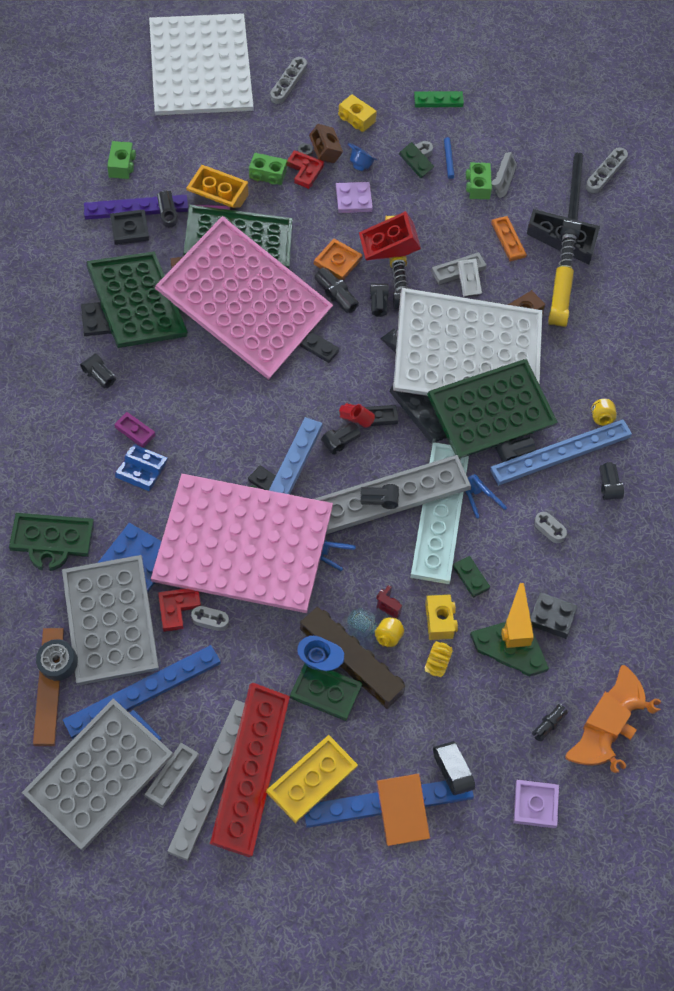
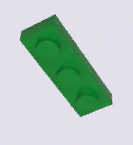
(438, 99)

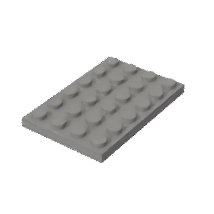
(110, 620)
(97, 774)

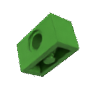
(120, 160)

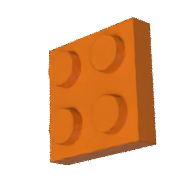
(338, 259)

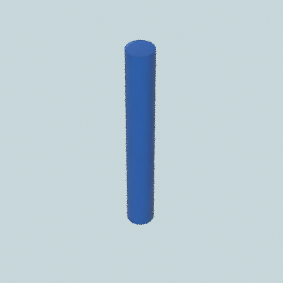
(449, 160)

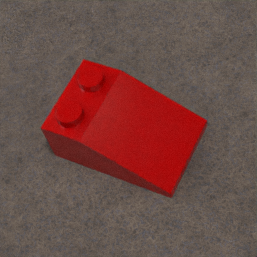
(390, 238)

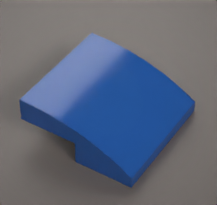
(141, 467)

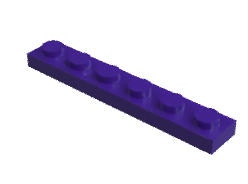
(103, 209)

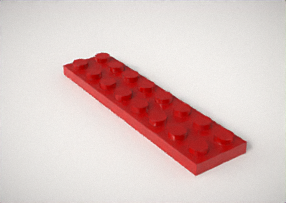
(250, 770)

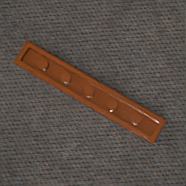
(47, 699)

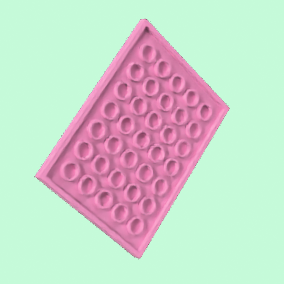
(244, 297)
(243, 543)

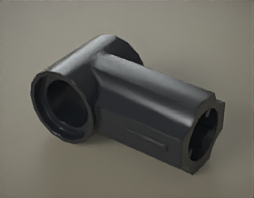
(167, 207)
(379, 298)
(96, 368)
(337, 439)
(510, 450)
(611, 486)
(386, 496)

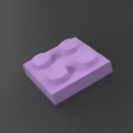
(353, 197)
(536, 804)

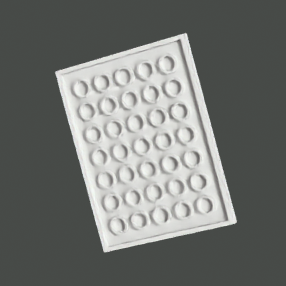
(200, 64)
(458, 338)

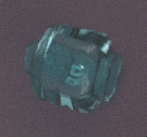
(361, 622)

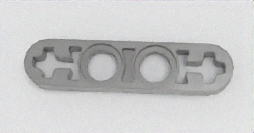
(285, 79)
(604, 169)

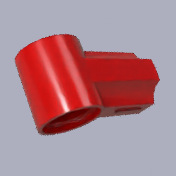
(356, 414)

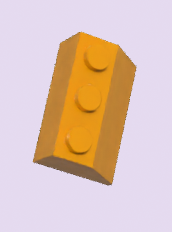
(219, 187)

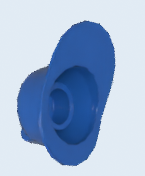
(360, 159)
(320, 653)

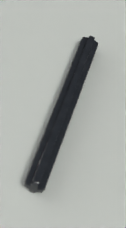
(575, 186)

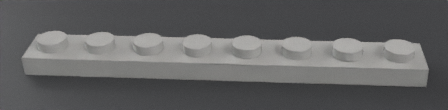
(207, 787)

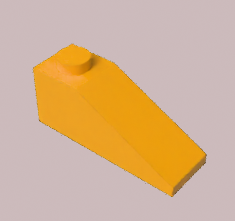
(518, 625)

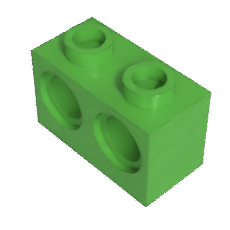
(267, 169)
(479, 180)

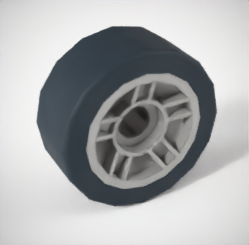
(52, 651)

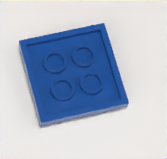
(133, 543)

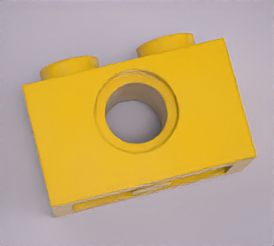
(357, 113)
(440, 628)

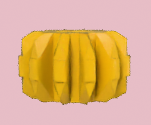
(438, 659)

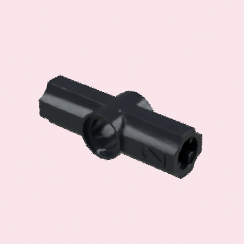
(336, 290)

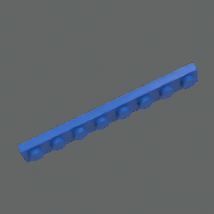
(147, 688)
(369, 805)

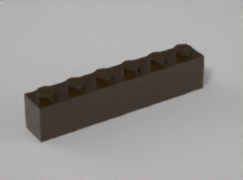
(357, 661)

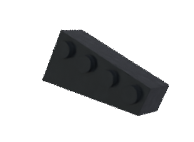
(547, 229)

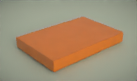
(403, 809)

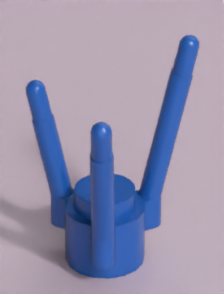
(476, 487)
(326, 547)

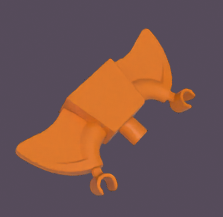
(610, 720)

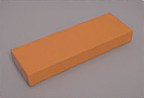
(508, 238)

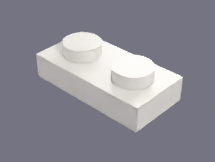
(469, 277)

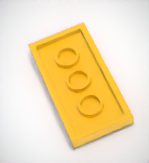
(311, 778)

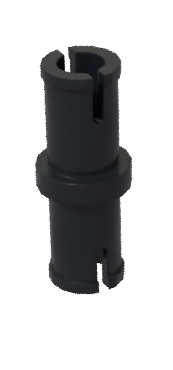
(549, 722)

